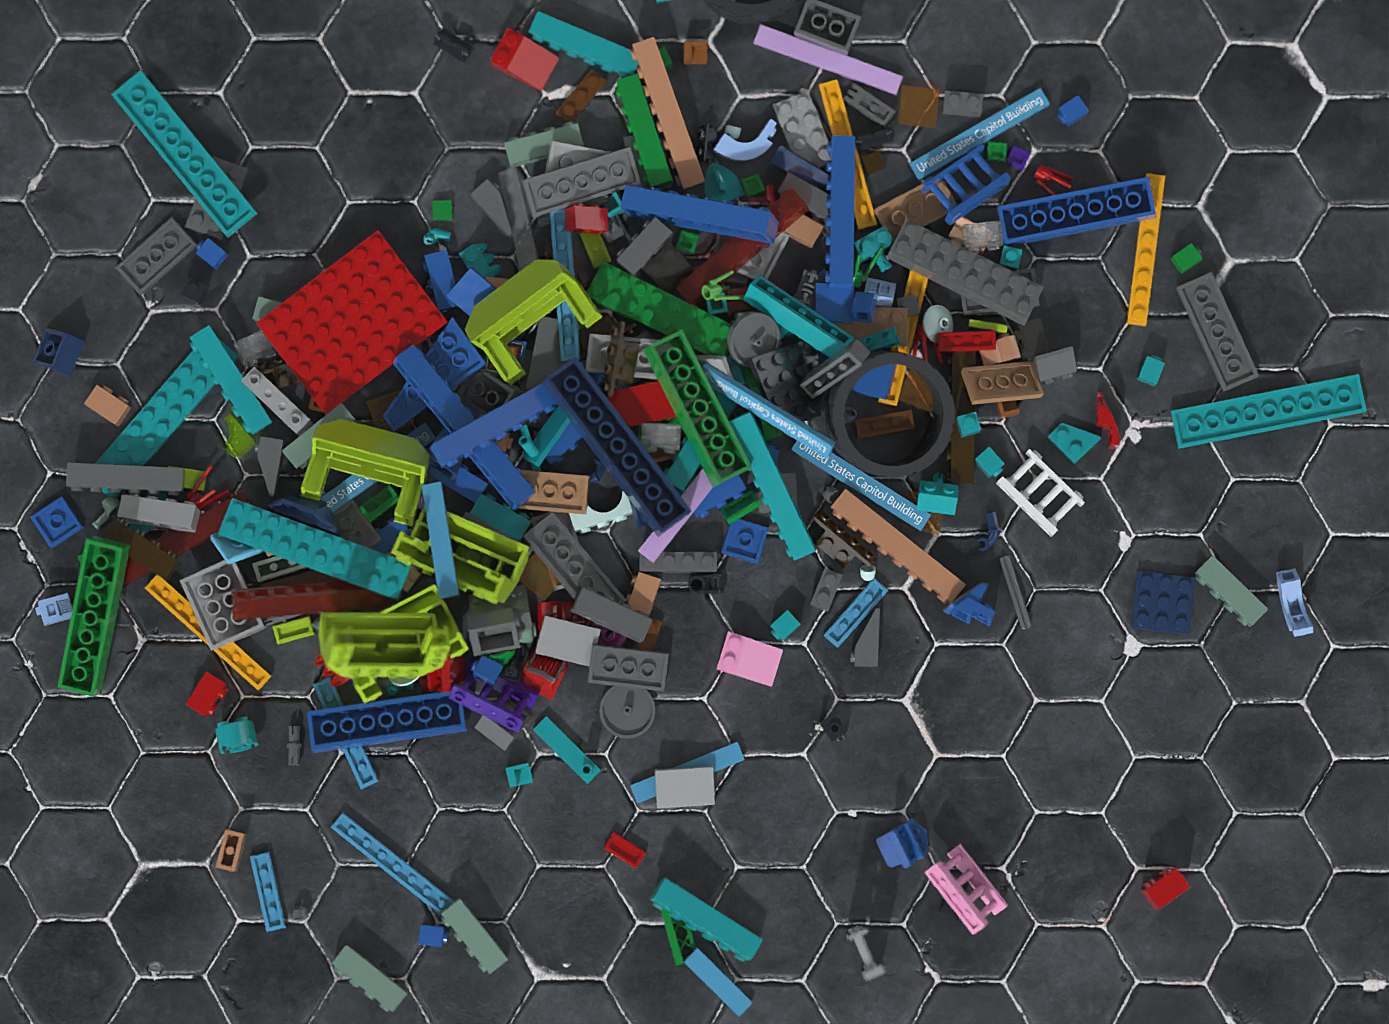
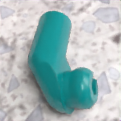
(436, 234)
(392, 689)

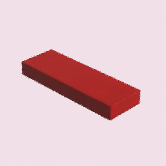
(966, 341)

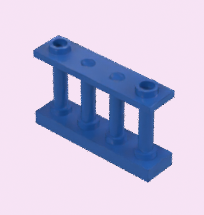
(968, 202)

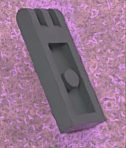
(869, 105)

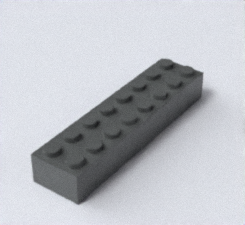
(965, 272)

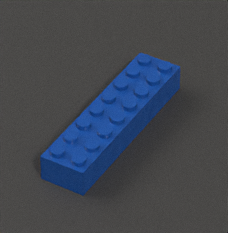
(1076, 212)
(700, 213)
(385, 722)

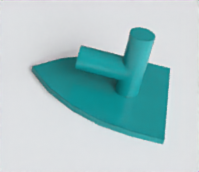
(722, 184)

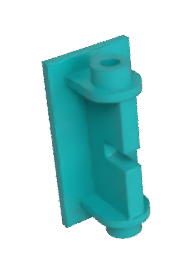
(885, 338)

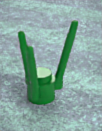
(858, 276)

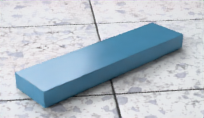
(855, 612)
(267, 891)
(717, 981)

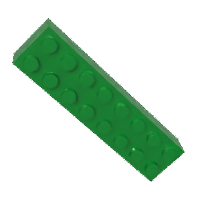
(658, 310)
(697, 408)
(93, 616)

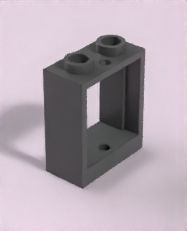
(490, 621)

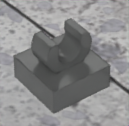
(614, 231)

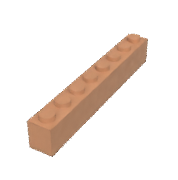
(668, 113)
(898, 546)

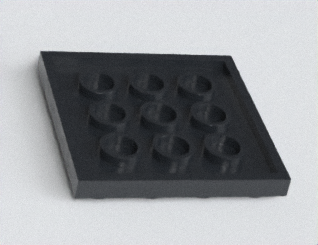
(780, 378)

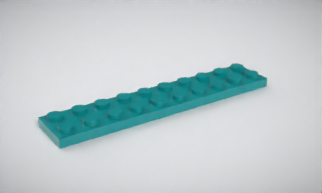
(184, 154)
(1268, 411)
(162, 414)
(314, 549)

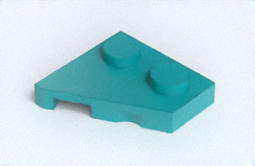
(1073, 441)

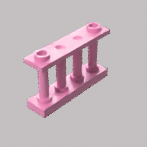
(955, 895)

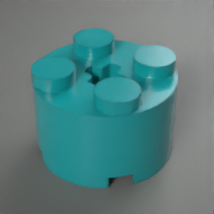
(236, 735)

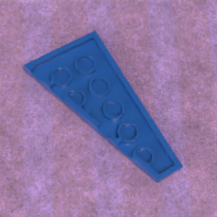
(454, 361)

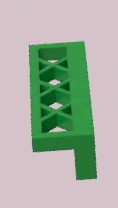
(673, 938)

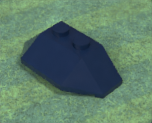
(307, 512)

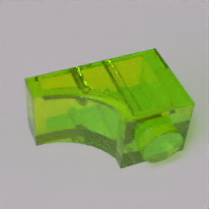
(239, 441)

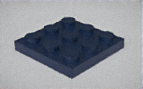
(1162, 602)

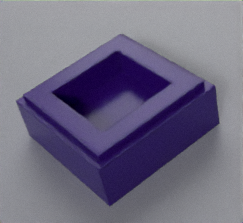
(1018, 157)

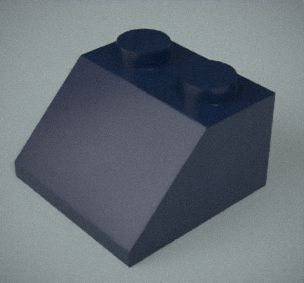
(58, 351)

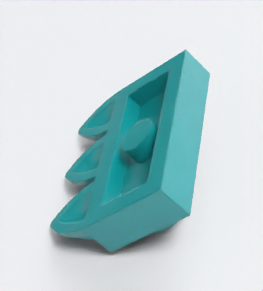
(473, 258)

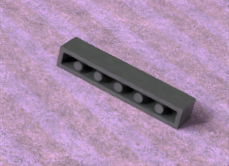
(125, 478)

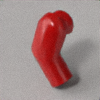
(770, 194)

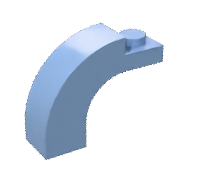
(736, 151)
(1292, 602)

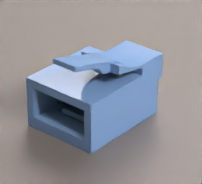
(883, 291)
(55, 609)

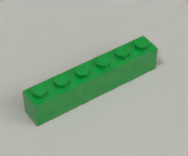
(644, 132)

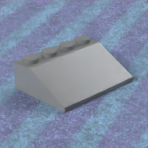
(211, 601)

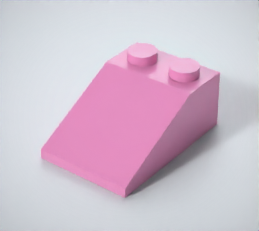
(749, 659)

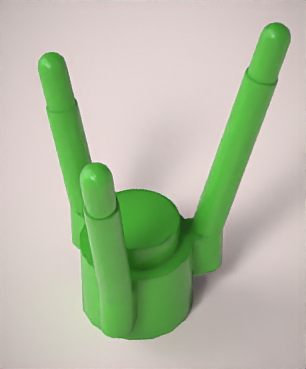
(714, 290)

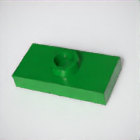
(740, 507)

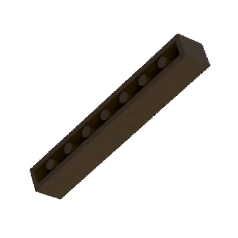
(961, 449)

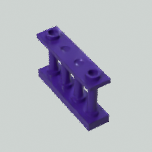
(518, 691)

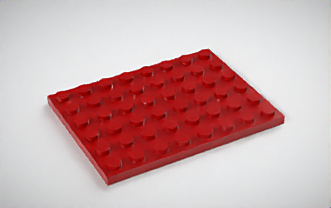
(351, 322)

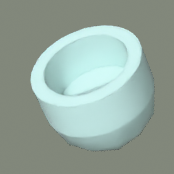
(732, 132)
(867, 573)

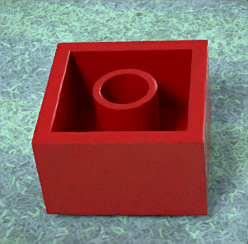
(1164, 888)

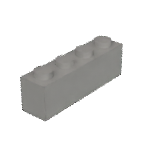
(159, 513)

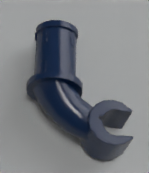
(596, 475)
(994, 531)

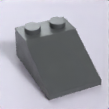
(487, 391)

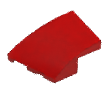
(1106, 420)
(559, 610)

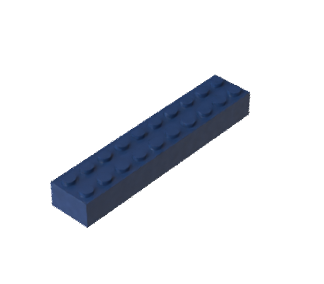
(616, 446)

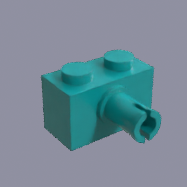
(870, 244)
(937, 496)

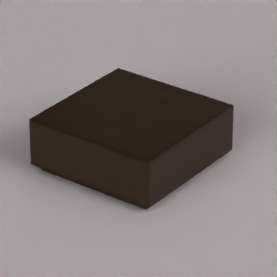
(873, 162)

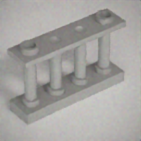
(277, 401)
(871, 969)

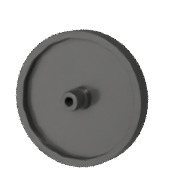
(752, 336)
(627, 711)

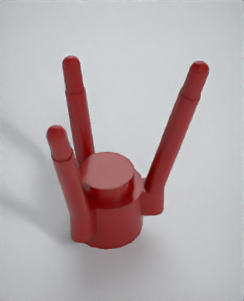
(1045, 174)
(921, 337)
(197, 498)

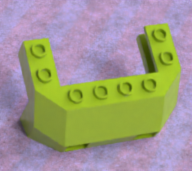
(520, 305)
(372, 455)
(472, 556)
(422, 602)
(382, 644)

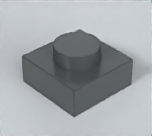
(910, 302)

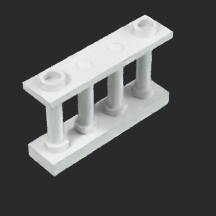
(1022, 497)

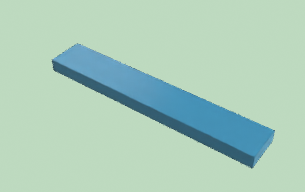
(440, 540)
(356, 756)
(718, 759)

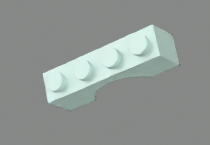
(583, 523)

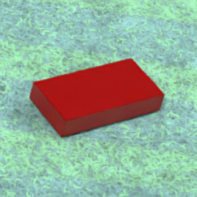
(624, 850)

